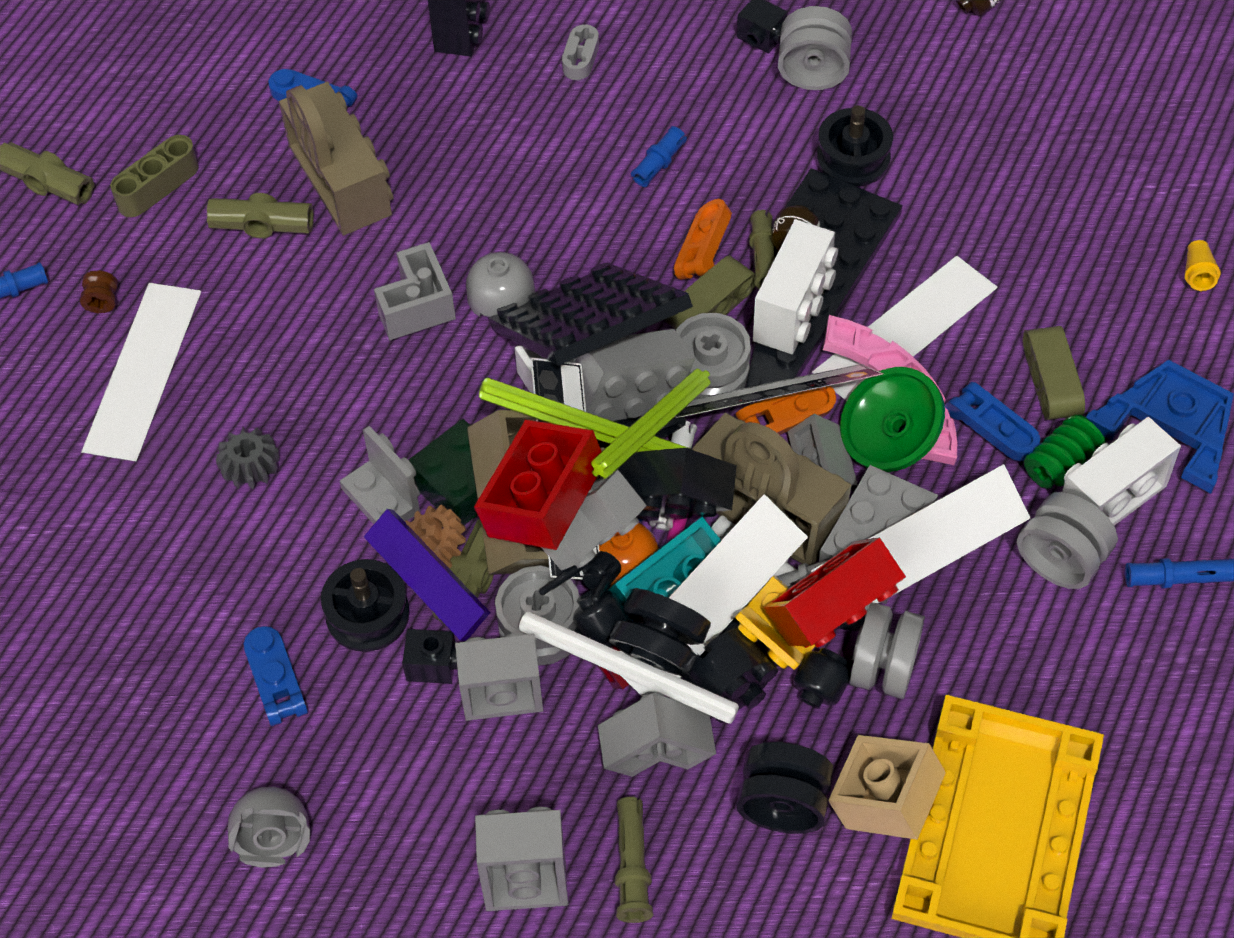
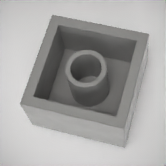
(499, 676)

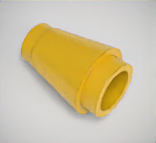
(1201, 266)

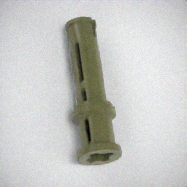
(633, 876)

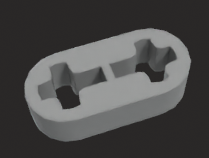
(586, 53)

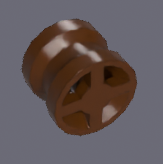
(98, 291)

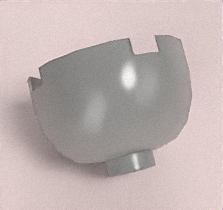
(498, 282)
(267, 827)

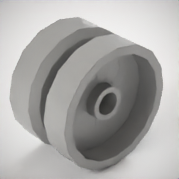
(815, 48)
(720, 348)
(1067, 540)
(521, 595)
(886, 650)

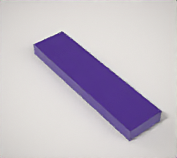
(427, 575)

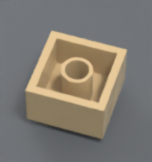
(887, 786)

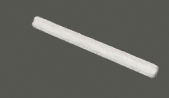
(629, 667)

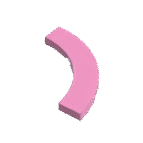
(866, 348)

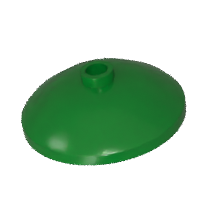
(878, 411)

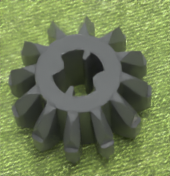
(247, 458)

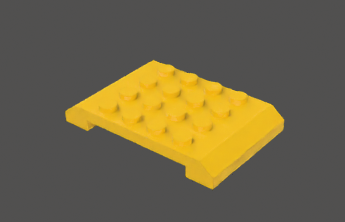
(1002, 825)

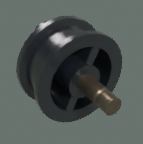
(855, 145)
(365, 605)

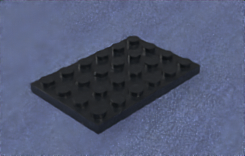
(588, 312)

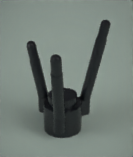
(598, 574)

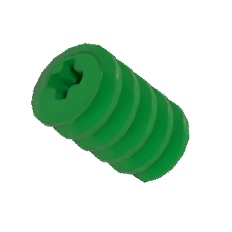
(1065, 447)

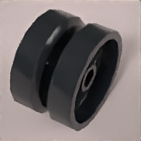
(660, 632)
(785, 787)

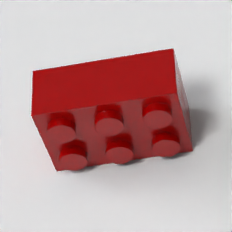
(539, 484)
(835, 593)

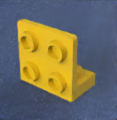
(757, 625)

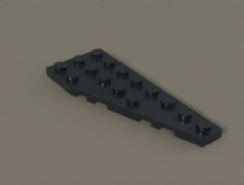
(860, 228)

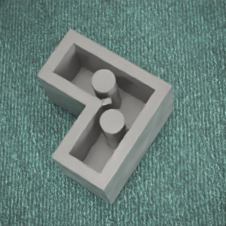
(419, 298)
(607, 509)
(655, 732)

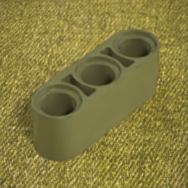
(154, 175)
(717, 290)
(1053, 372)

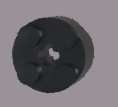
(734, 670)

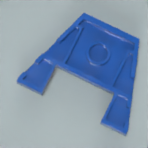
(1184, 408)

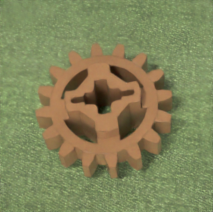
(440, 541)

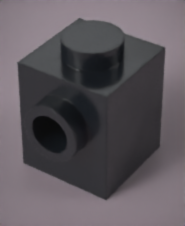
(761, 24)
(429, 656)

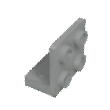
(382, 481)

